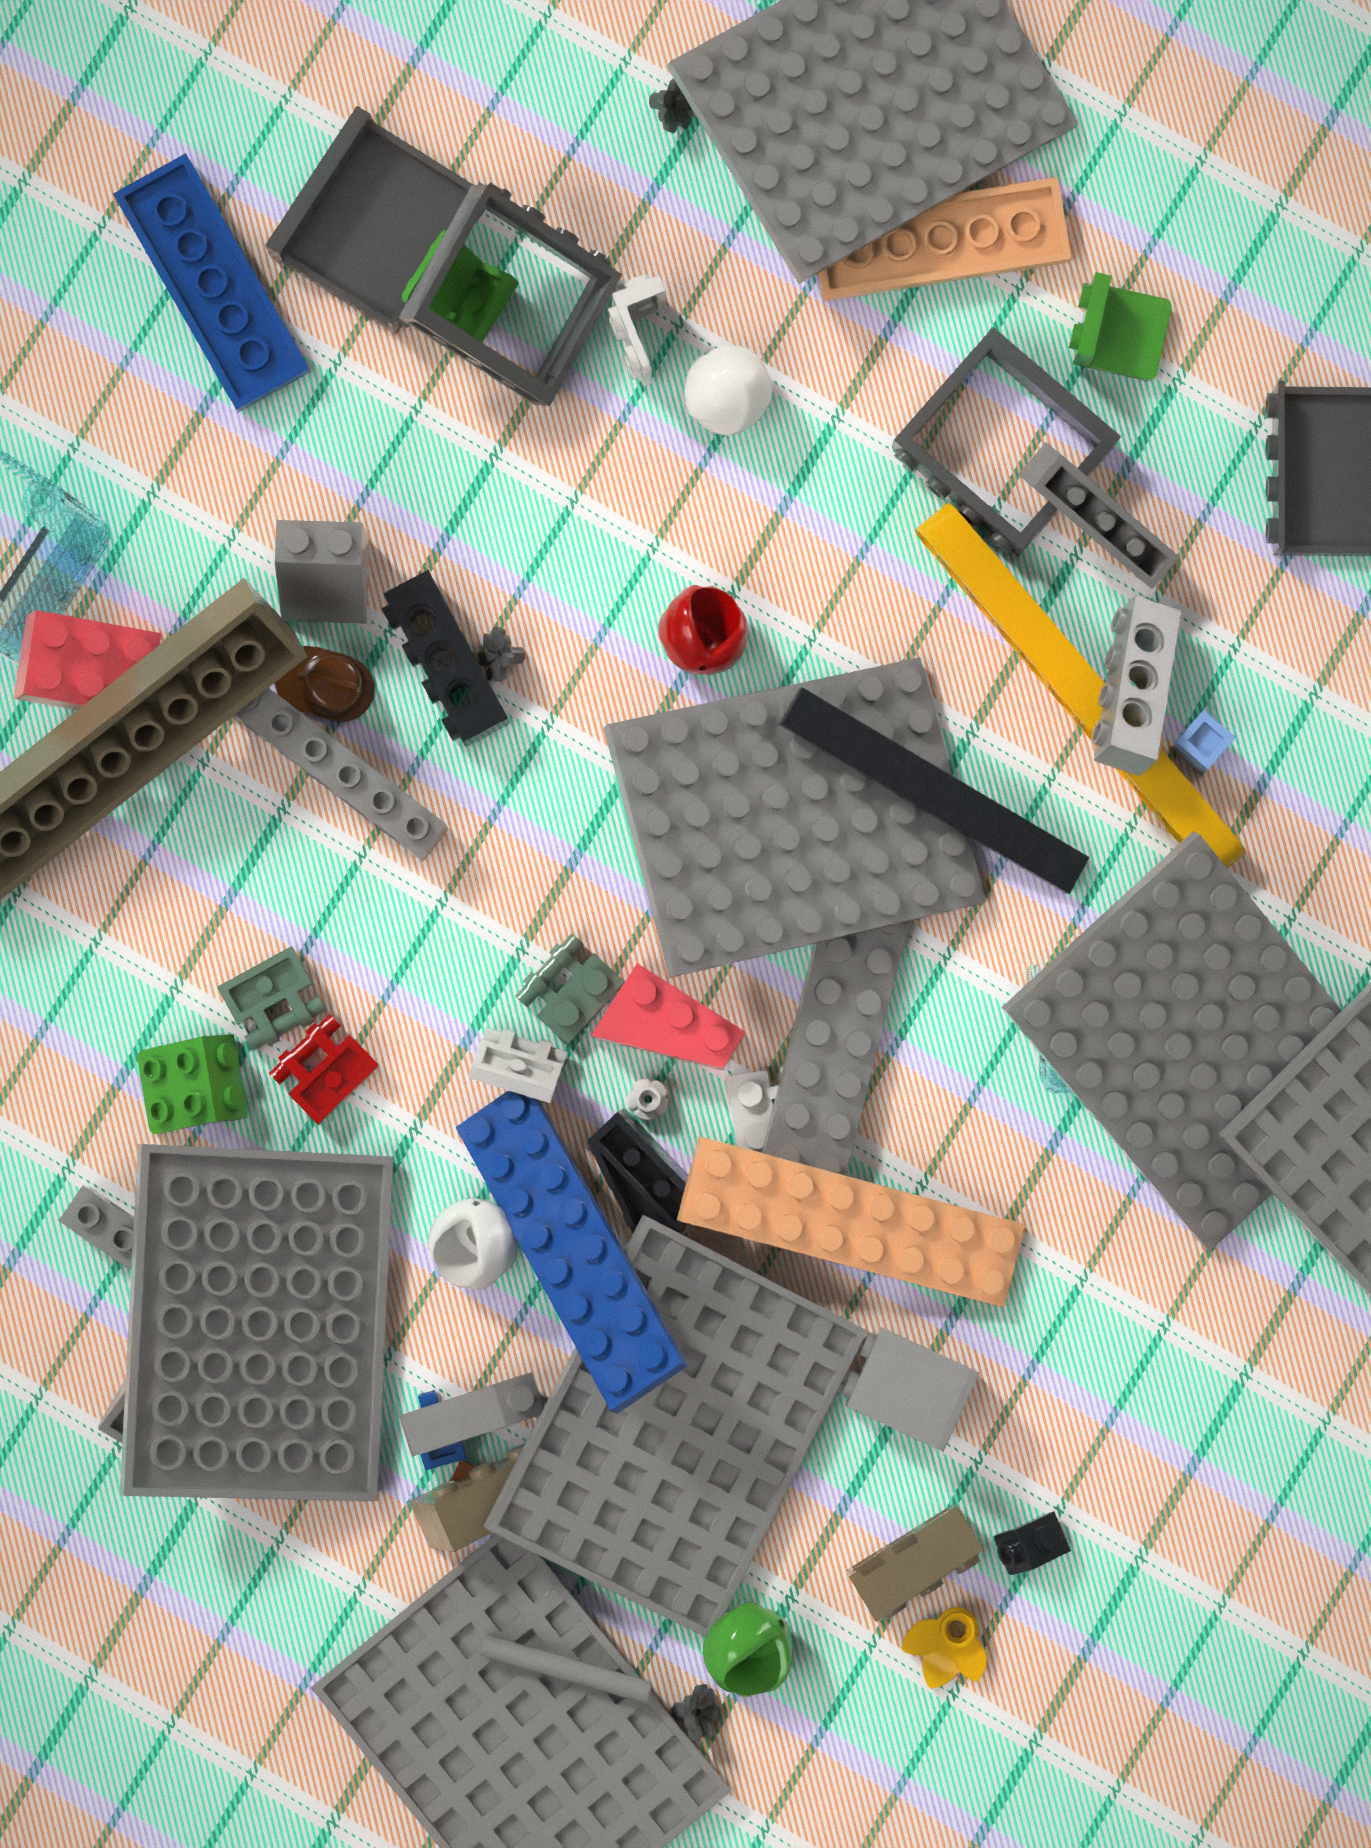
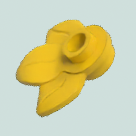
(944, 1653)

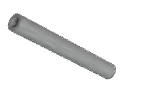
(565, 1668)

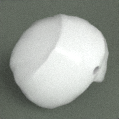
(728, 390)
(472, 1243)

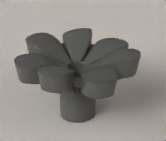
(671, 106)
(499, 654)
(697, 1712)

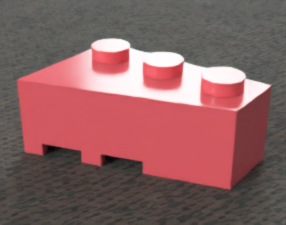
(667, 1022)

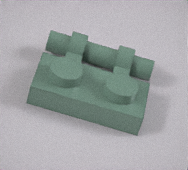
(266, 986)
(579, 998)

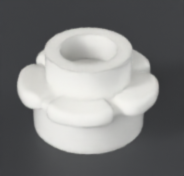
(644, 1110)

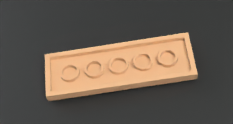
(960, 240)

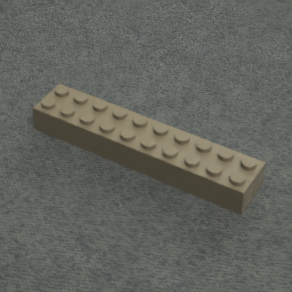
(139, 727)

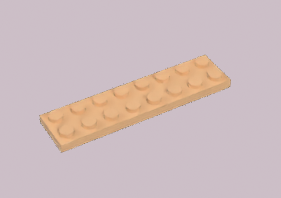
(850, 1222)

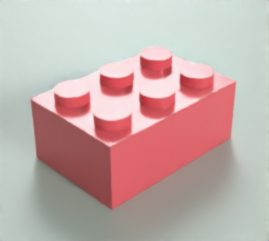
(75, 658)

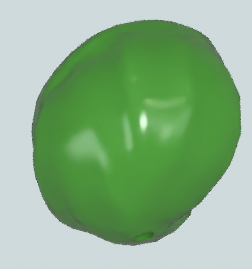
(749, 1650)

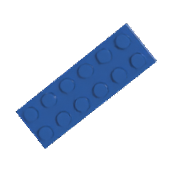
(211, 282)

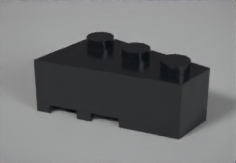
(639, 1172)

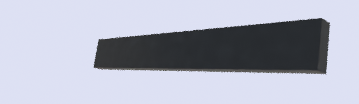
(933, 790)

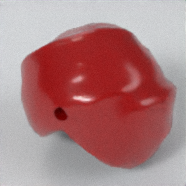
(703, 630)

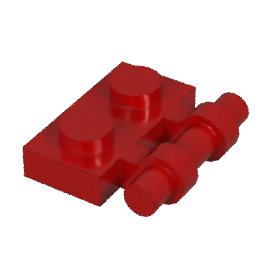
(332, 1078)

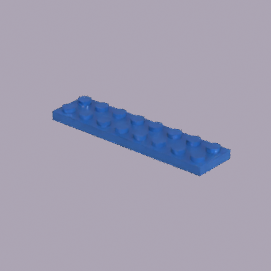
(572, 1249)

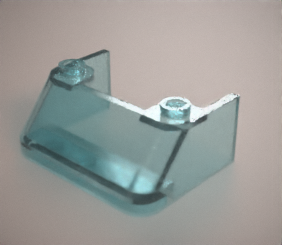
(56, 559)

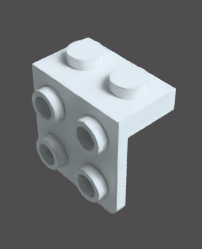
(639, 299)

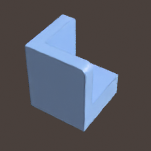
(1203, 742)

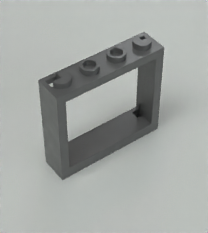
(560, 242)
(1045, 389)

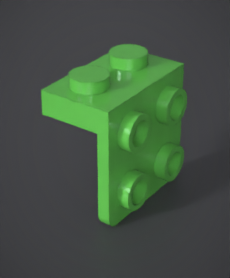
(470, 293)
(1120, 330)
(192, 1083)

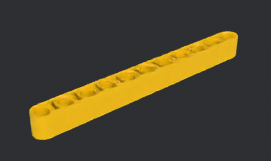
(1065, 673)

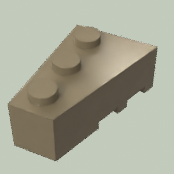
(458, 1509)
(915, 1563)

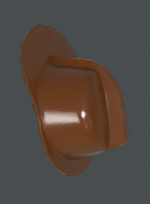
(328, 685)

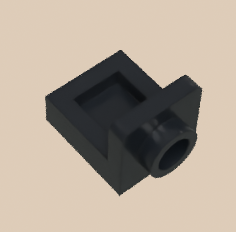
(1031, 1544)

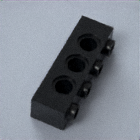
(420, 597)

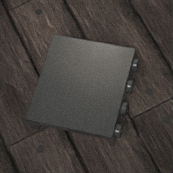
(368, 218)
(1319, 470)

